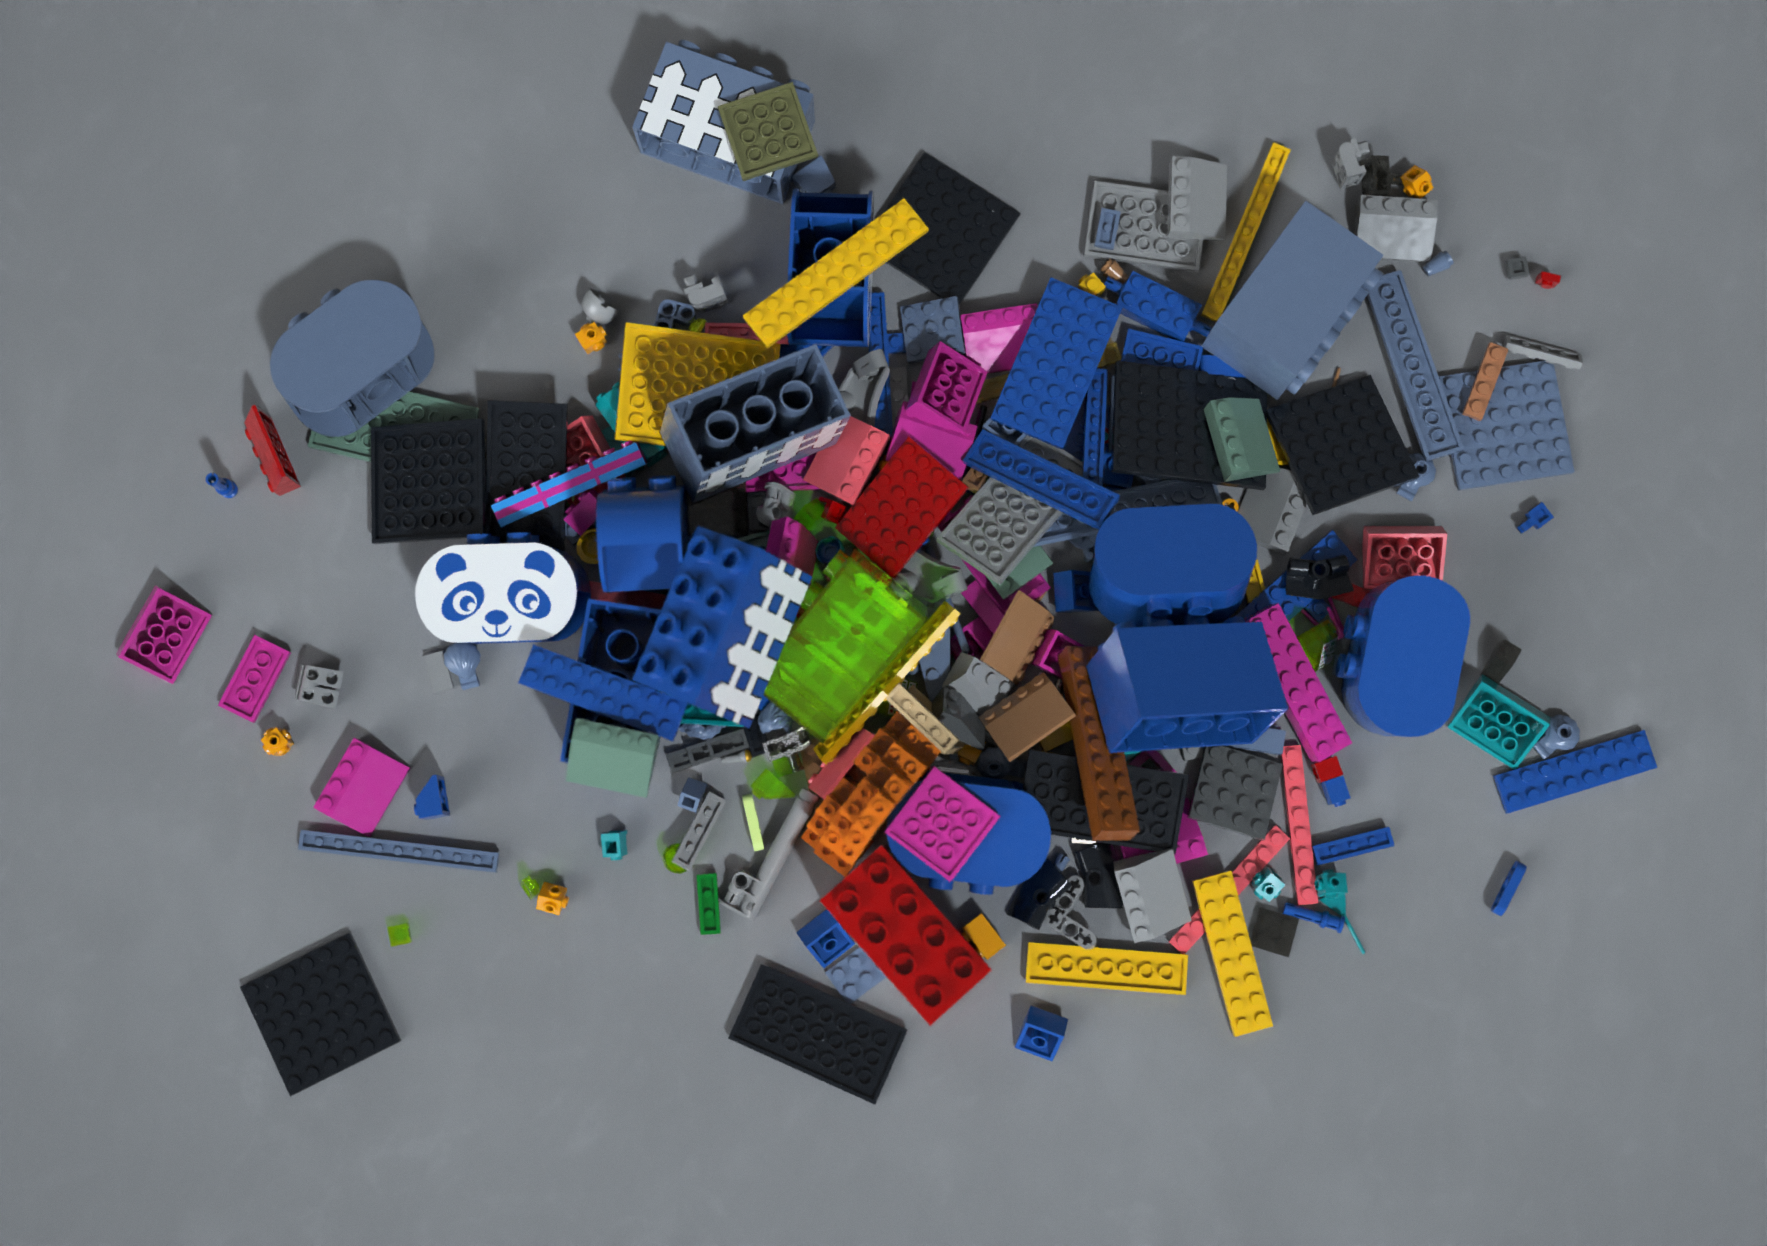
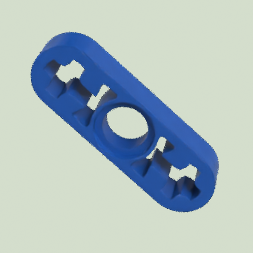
(1508, 888)

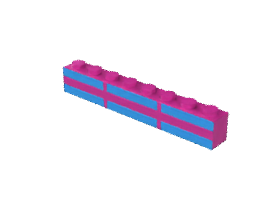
(568, 484)

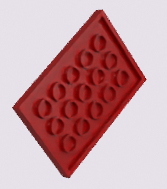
(901, 507)

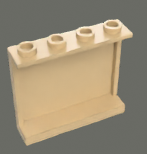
(918, 710)

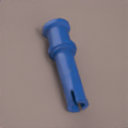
(221, 485)
(1322, 918)

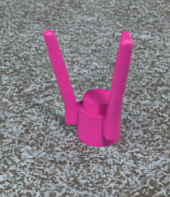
(1334, 617)

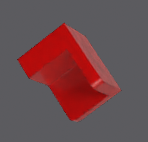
(833, 511)
(1326, 769)

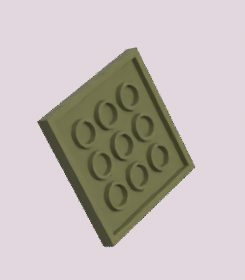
(767, 131)

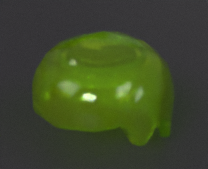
(667, 857)

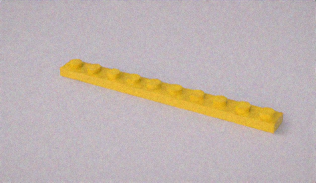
(1245, 232)

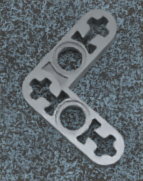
(1064, 920)

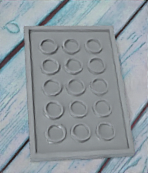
(1140, 230)

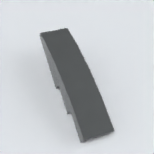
(707, 751)

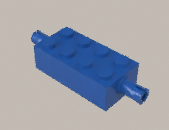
(1158, 307)

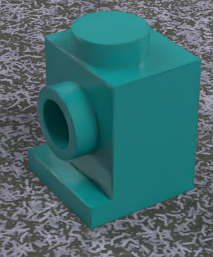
(609, 842)

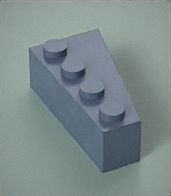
(937, 665)

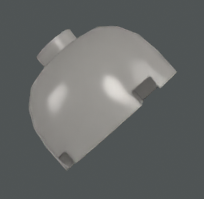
(599, 308)

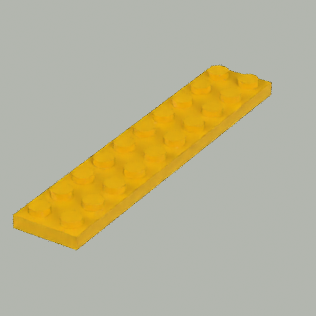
(835, 273)
(895, 673)

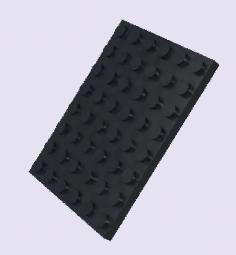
(1163, 422)

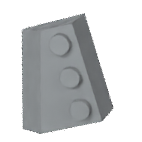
(977, 683)

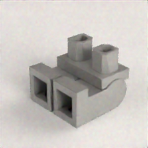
(1346, 163)
(704, 298)
(309, 690)

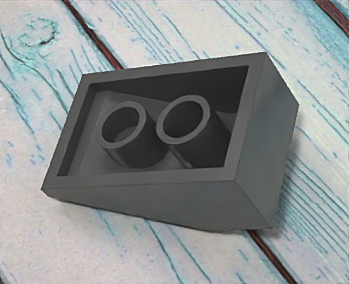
(959, 717)

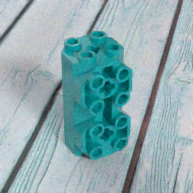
(607, 406)

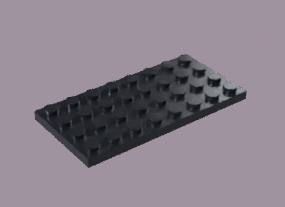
(524, 446)
(1156, 794)
(818, 1034)

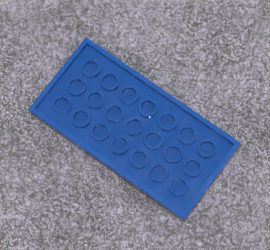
(1056, 363)

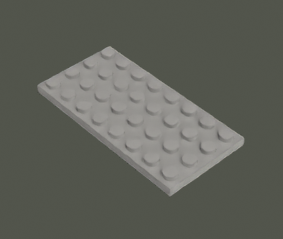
(1003, 523)

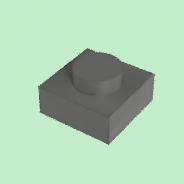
(1517, 268)

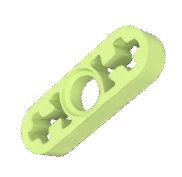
(753, 822)

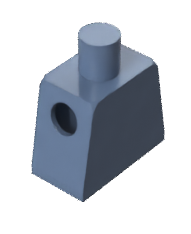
(814, 178)

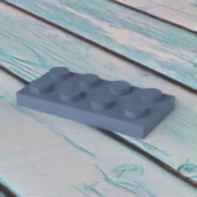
(855, 975)

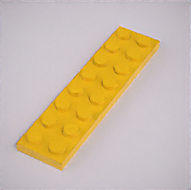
(1232, 953)
(1106, 968)

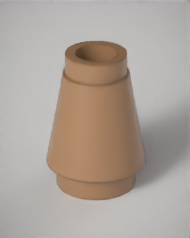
(1113, 269)

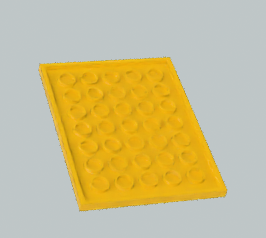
(671, 364)

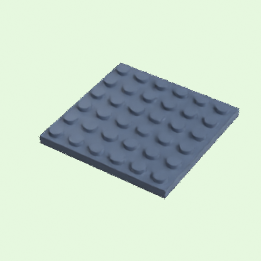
(1520, 431)

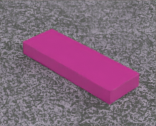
(983, 606)

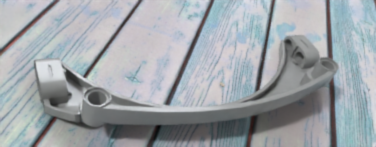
(922, 575)

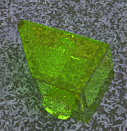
(810, 514)
(770, 787)

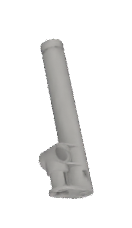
(777, 503)
(751, 896)

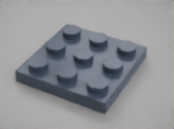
(930, 323)

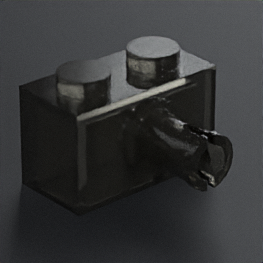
(1378, 178)
(788, 746)

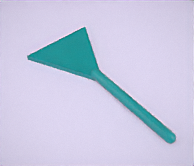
(1339, 906)

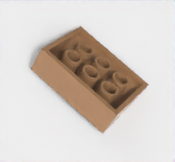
(1018, 637)
(1026, 716)

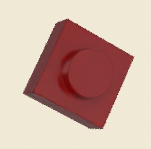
(1547, 280)

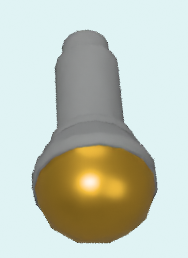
(744, 756)

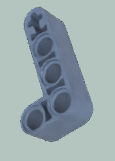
(676, 316)

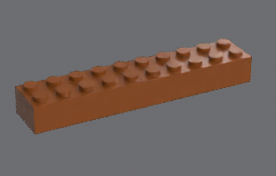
(1102, 773)

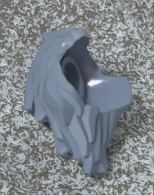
(774, 718)
(700, 731)

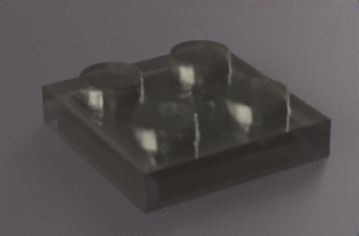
(1274, 932)

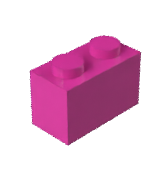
(584, 513)

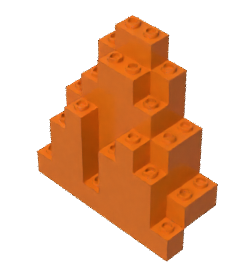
(866, 796)

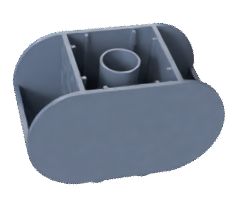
(351, 357)

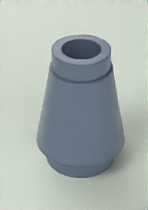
(1439, 263)

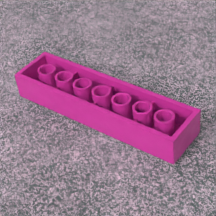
(1307, 701)

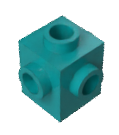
(1267, 884)
(1331, 884)

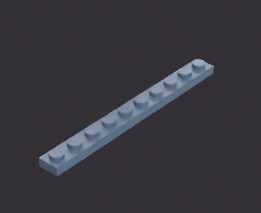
(398, 851)

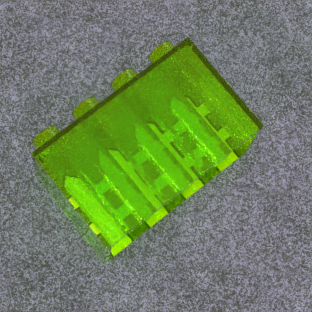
(842, 642)

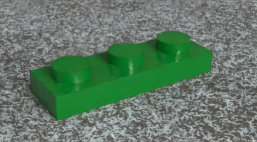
(708, 904)

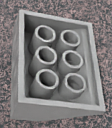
(1196, 199)
(1397, 226)
(1274, 511)
(1152, 894)

